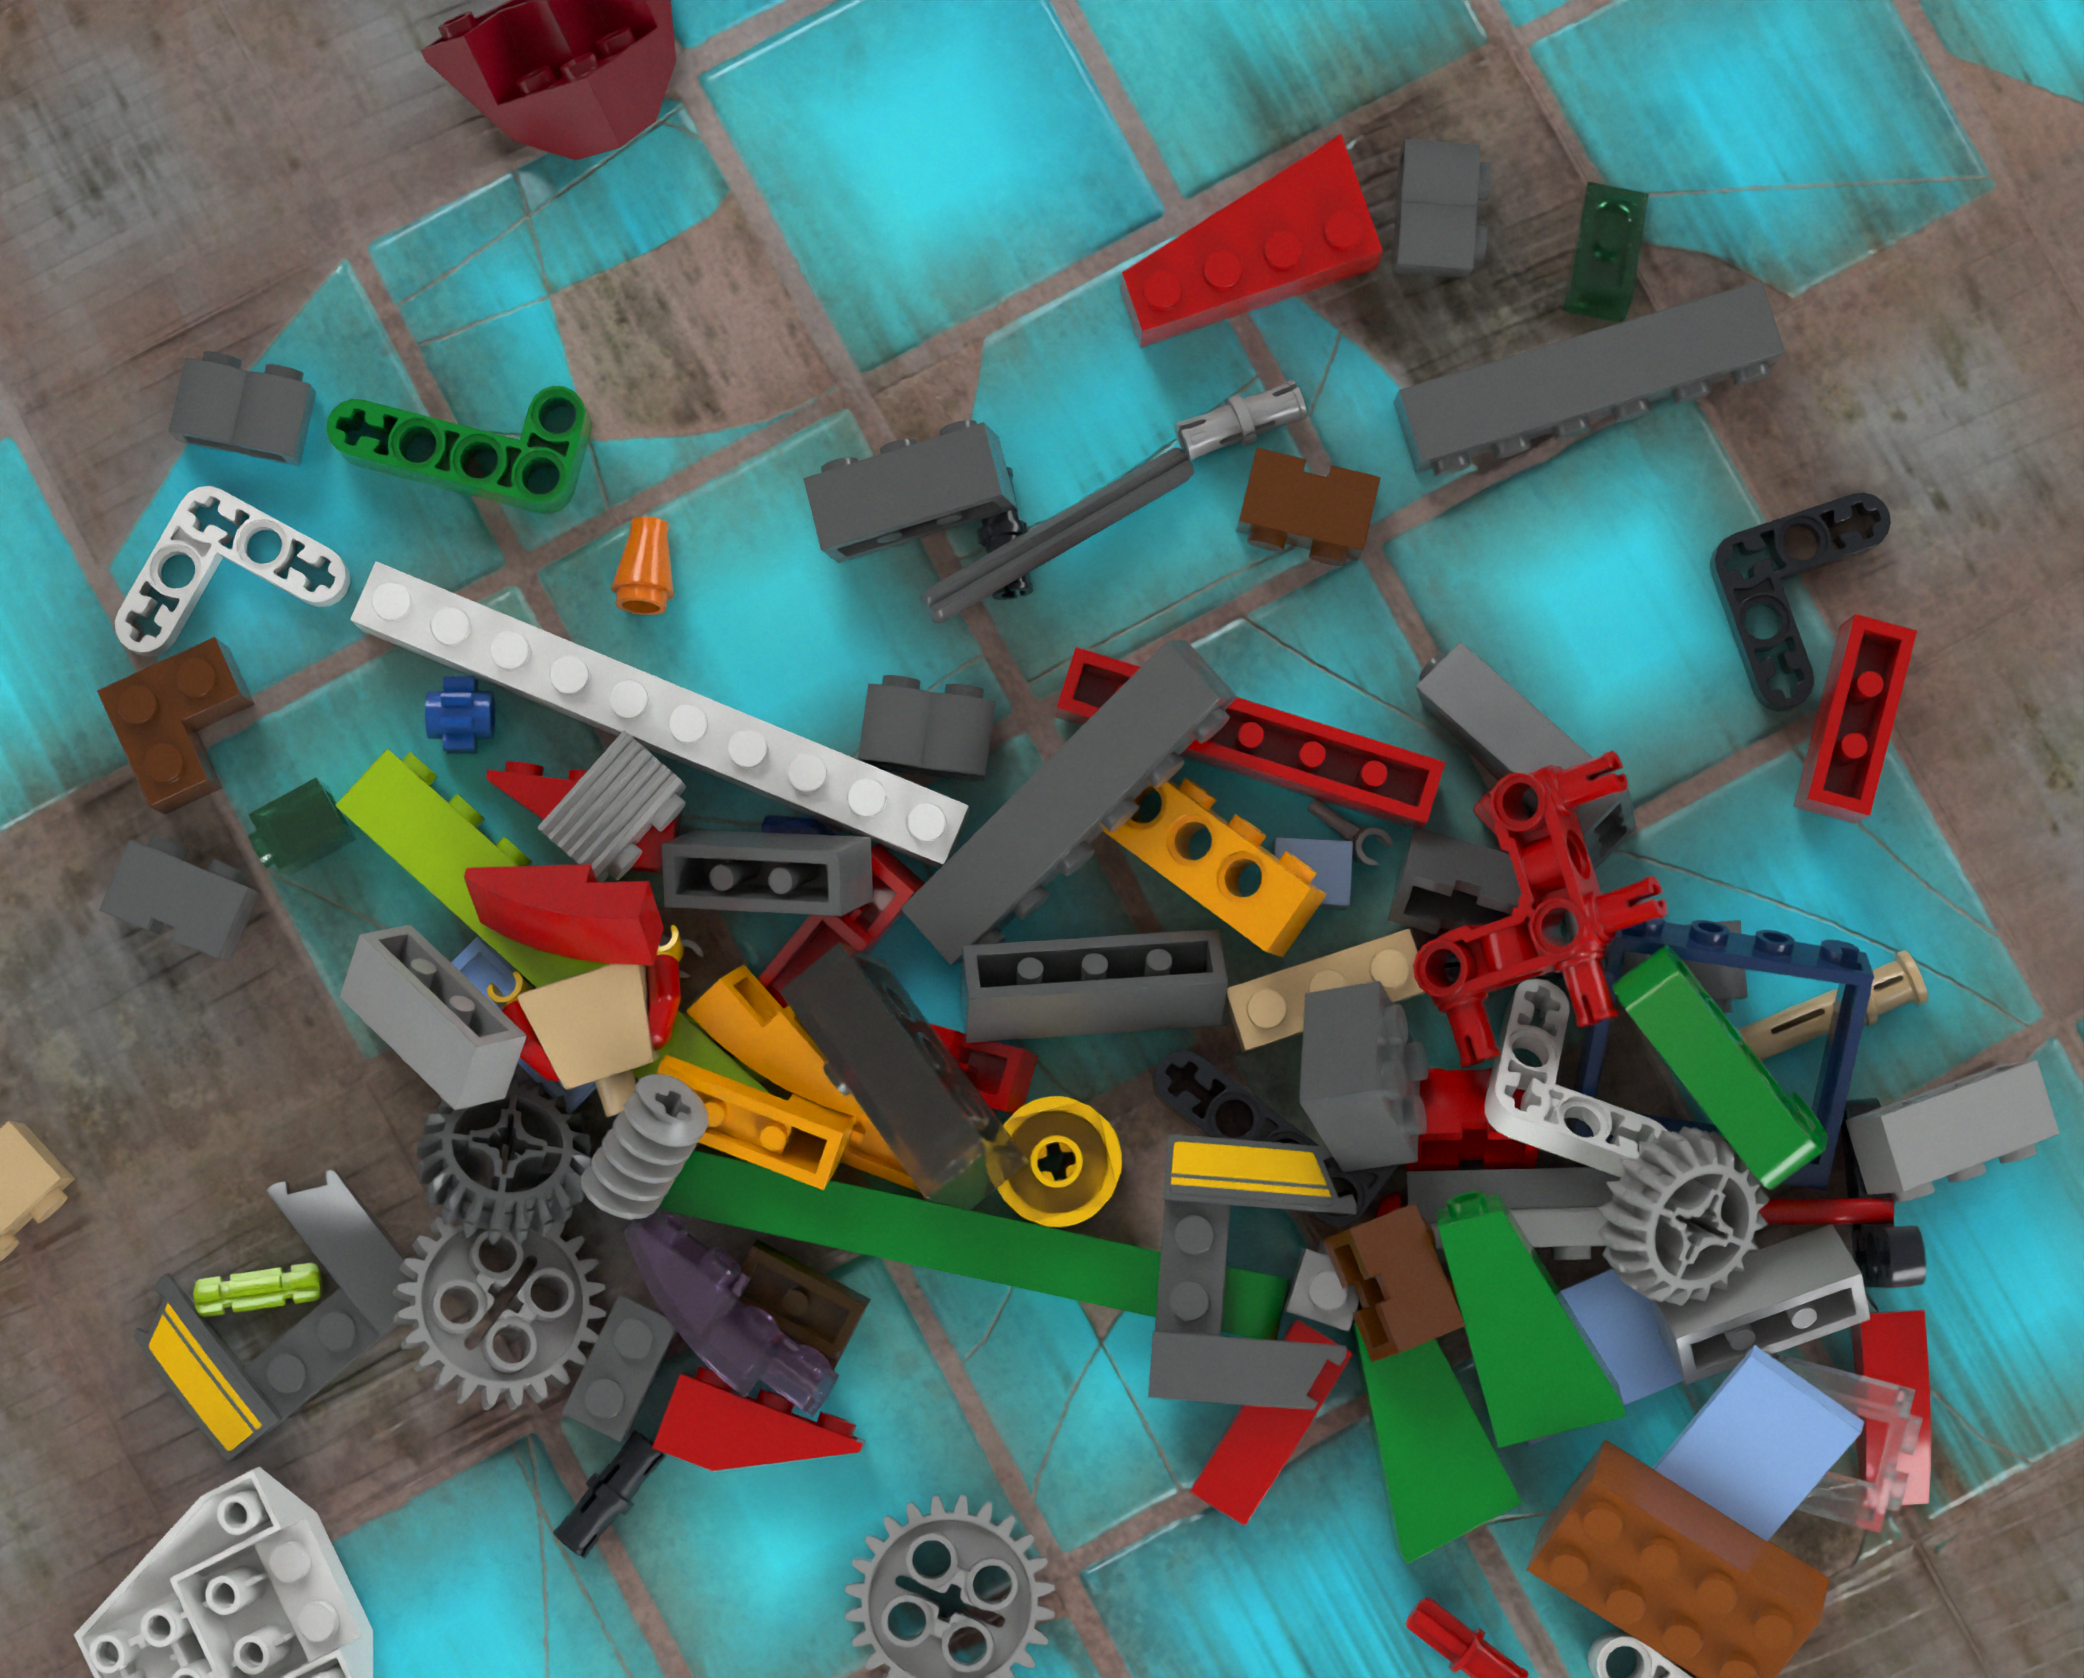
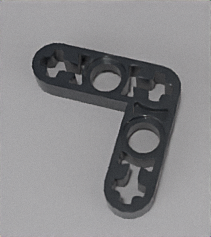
(1766, 589)
(1883, 1252)

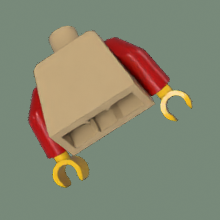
(598, 1022)

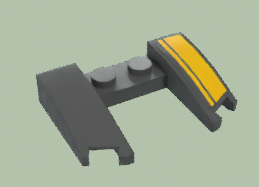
(1188, 1346)
(245, 1403)

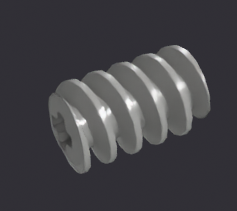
(645, 1147)

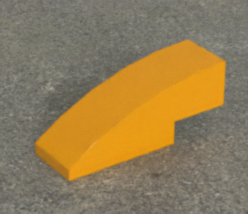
(768, 1039)

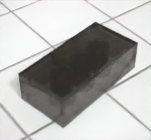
(903, 1077)

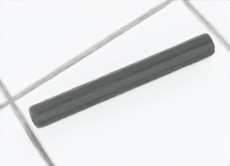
(1056, 535)

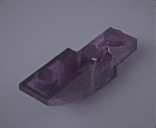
(700, 1299)

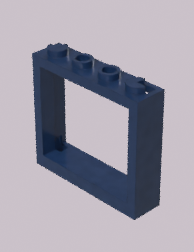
(1764, 952)

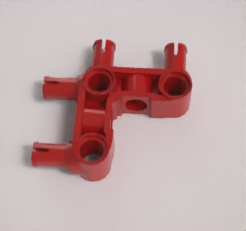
(1553, 879)

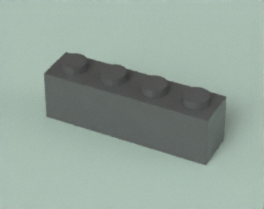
(1092, 985)

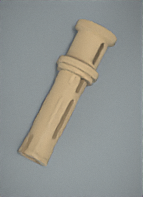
(1891, 988)

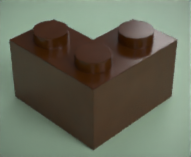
(160, 715)

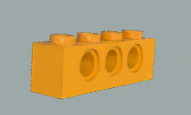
(1269, 916)

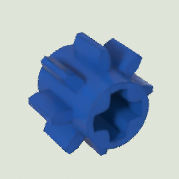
(460, 715)

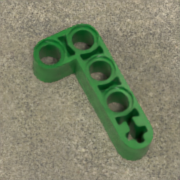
(459, 443)
(1720, 1070)

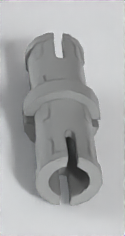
(1241, 420)

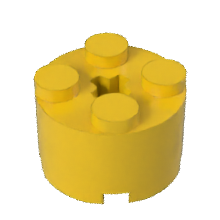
(1088, 1182)

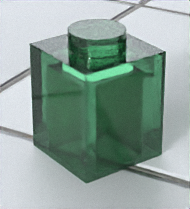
(299, 828)

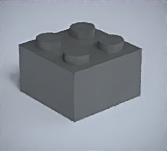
(1362, 1077)

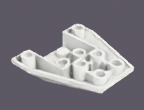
(235, 1594)

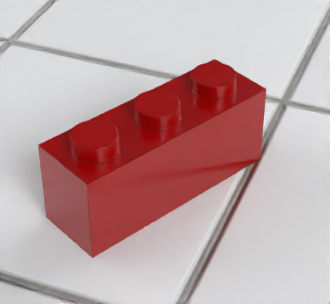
(1855, 719)

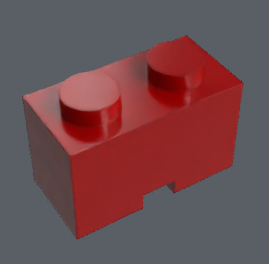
(1460, 1128)

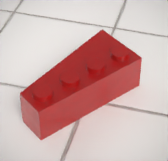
(1263, 248)

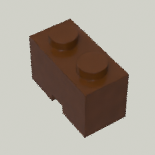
(1307, 509)
(1396, 1281)

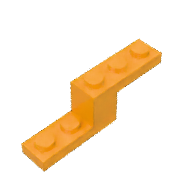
(786, 1135)

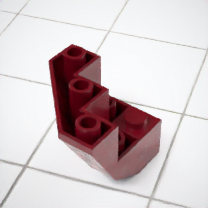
(562, 70)

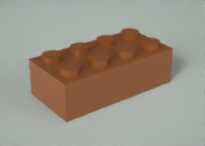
(1677, 1571)

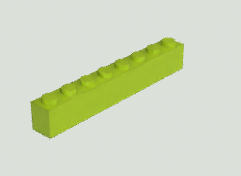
(441, 840)

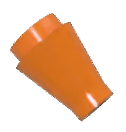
(645, 572)

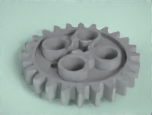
(544, 1337)
(972, 1545)

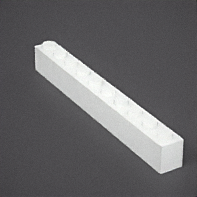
(660, 716)

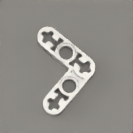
(207, 552)
(1547, 1104)

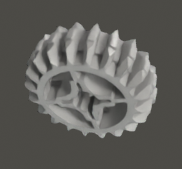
(1682, 1216)

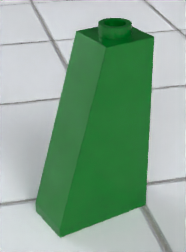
(1524, 1337)
(1429, 1449)

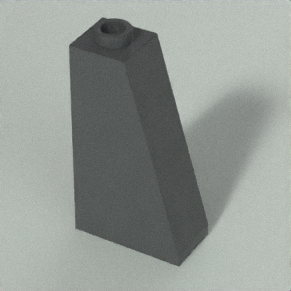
(1515, 737)

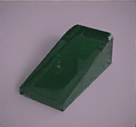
(1606, 252)

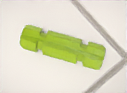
(257, 1289)

